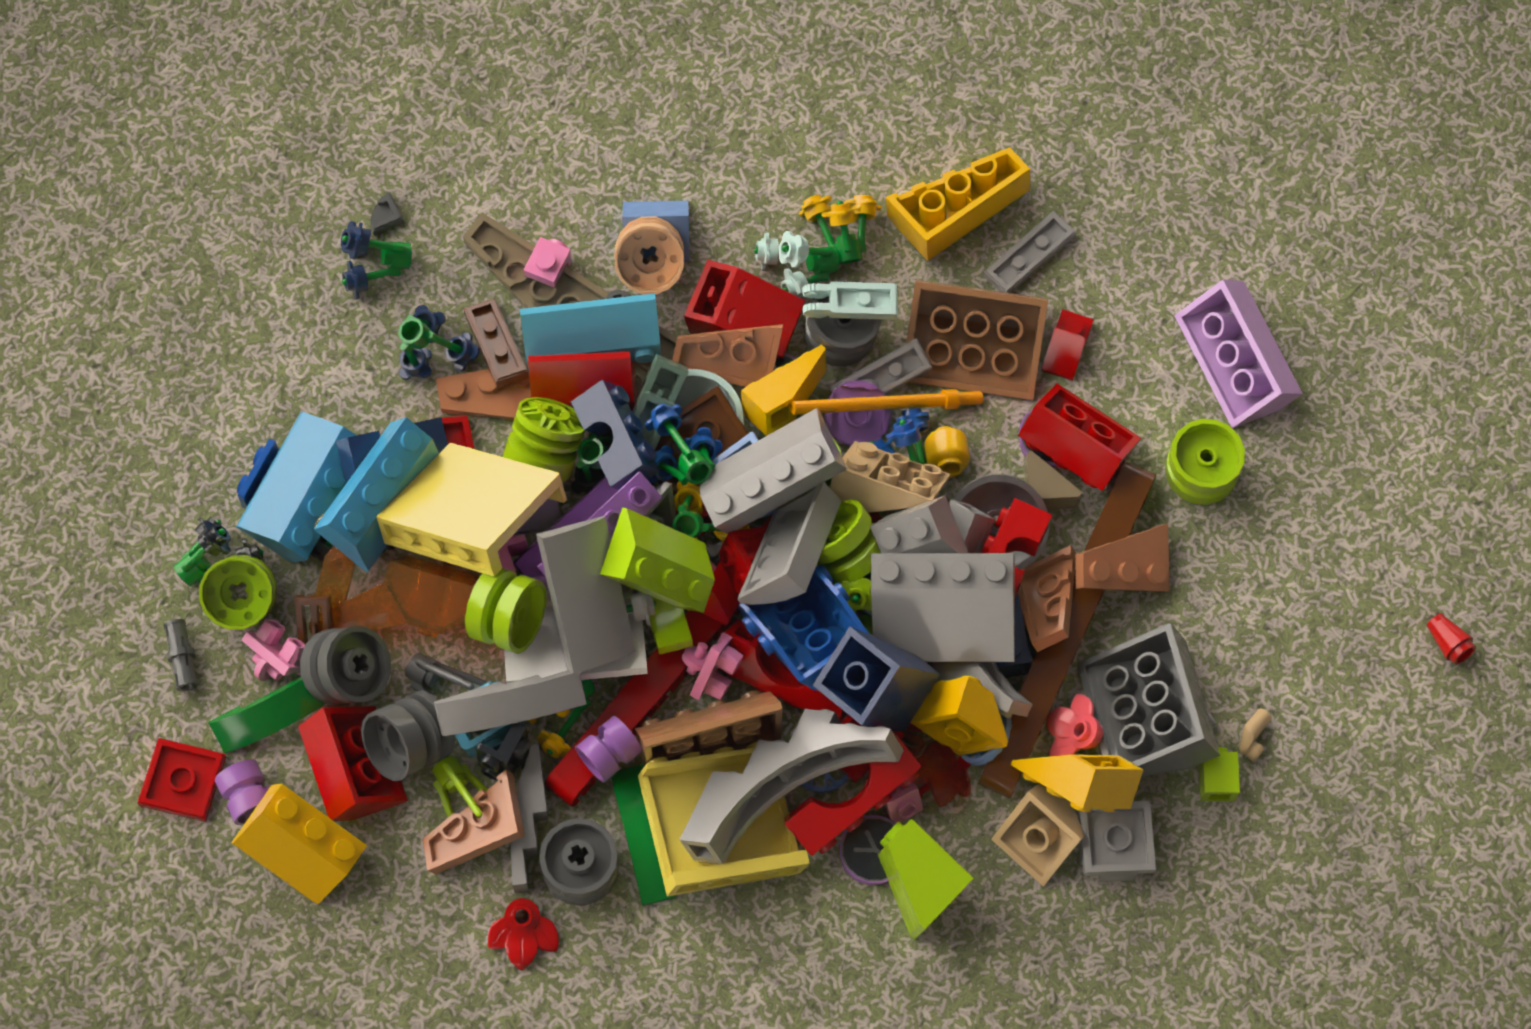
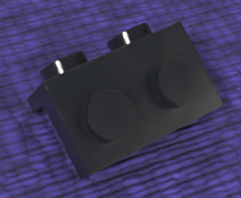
(509, 756)

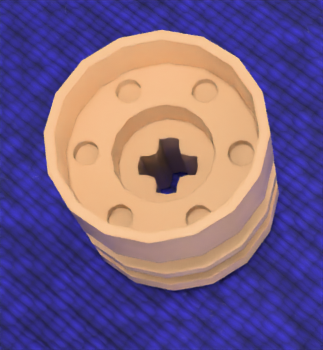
(654, 273)

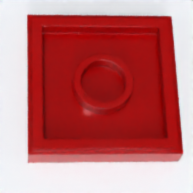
(181, 779)

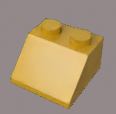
(962, 716)

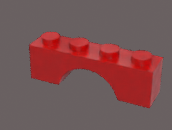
(771, 675)
(819, 822)

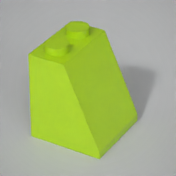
(920, 875)

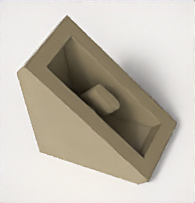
(1051, 485)

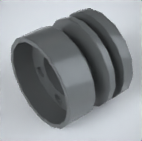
(405, 736)

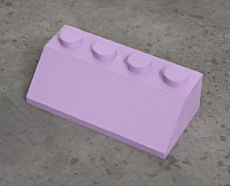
(1238, 353)

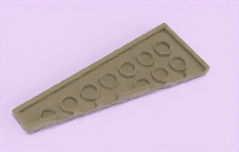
(506, 258)

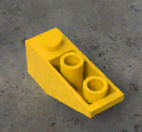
(770, 398)

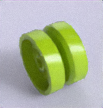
(1204, 461)
(849, 543)
(506, 610)

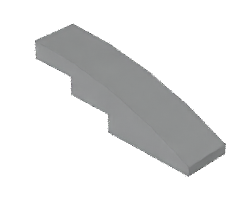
(509, 703)
(532, 809)

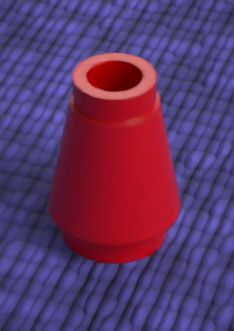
(1451, 639)

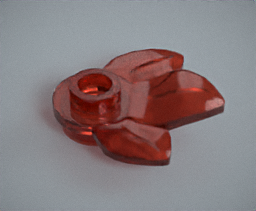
(943, 774)

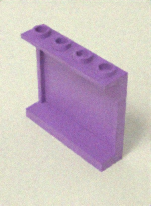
(599, 501)

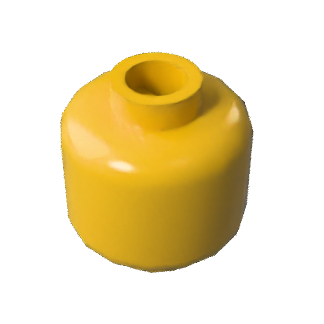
(948, 450)

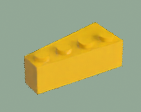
(957, 203)

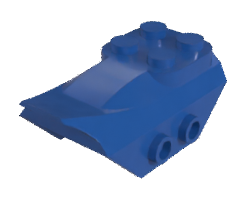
(805, 627)

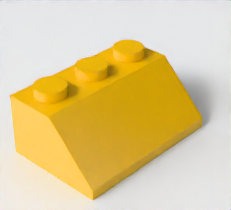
(298, 843)

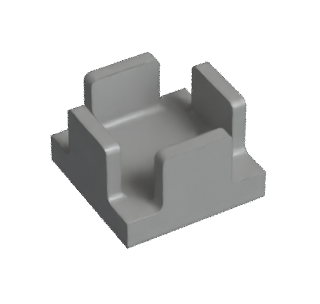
(1117, 843)

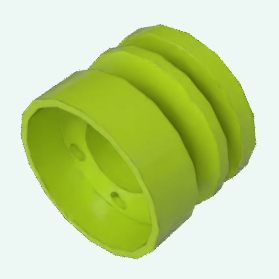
(545, 435)
(218, 597)

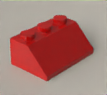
(570, 375)
(1078, 437)
(341, 765)

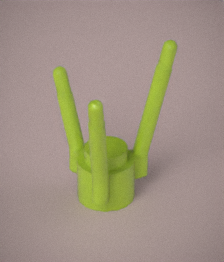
(453, 776)

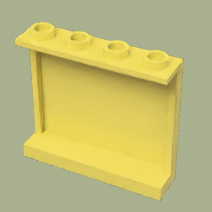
(467, 507)
(670, 797)

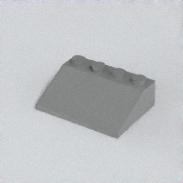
(946, 605)

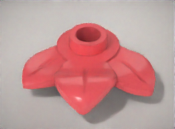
(1074, 727)

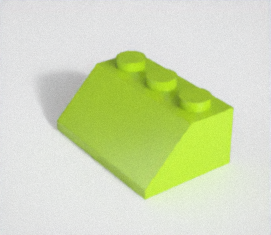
(659, 562)

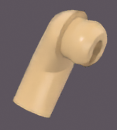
(1251, 731)

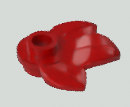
(525, 938)

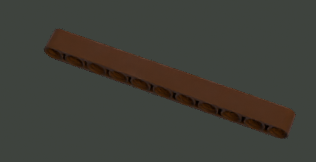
(1053, 662)

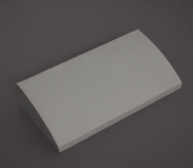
(791, 547)
(585, 604)

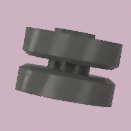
(844, 338)
(345, 665)
(577, 841)

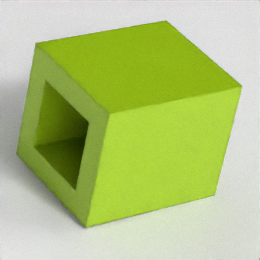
(1220, 777)

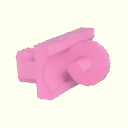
(719, 656)
(271, 657)

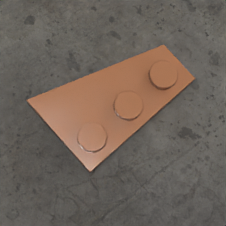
(734, 355)
(478, 396)
(467, 836)

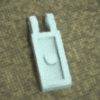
(852, 300)

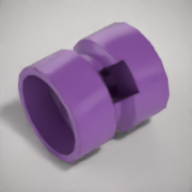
(608, 749)
(242, 787)

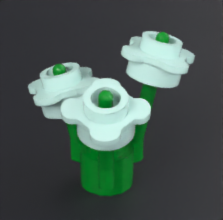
(795, 251)

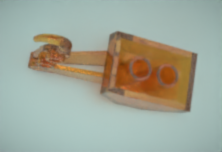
(411, 594)

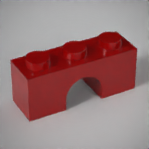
(1021, 530)

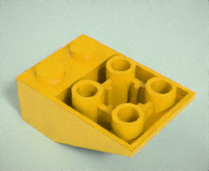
(1085, 780)

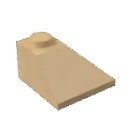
(1040, 833)

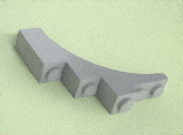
(975, 529)
(774, 769)

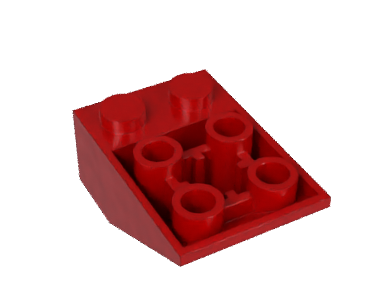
(739, 300)

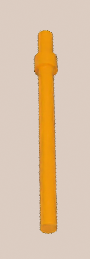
(947, 400)

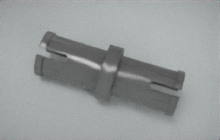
(181, 655)

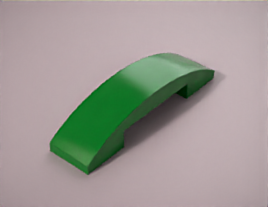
(264, 716)
(639, 835)

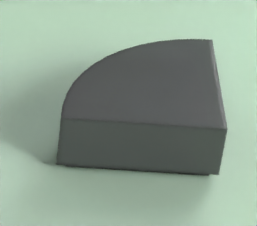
(385, 215)

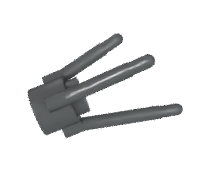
(427, 671)

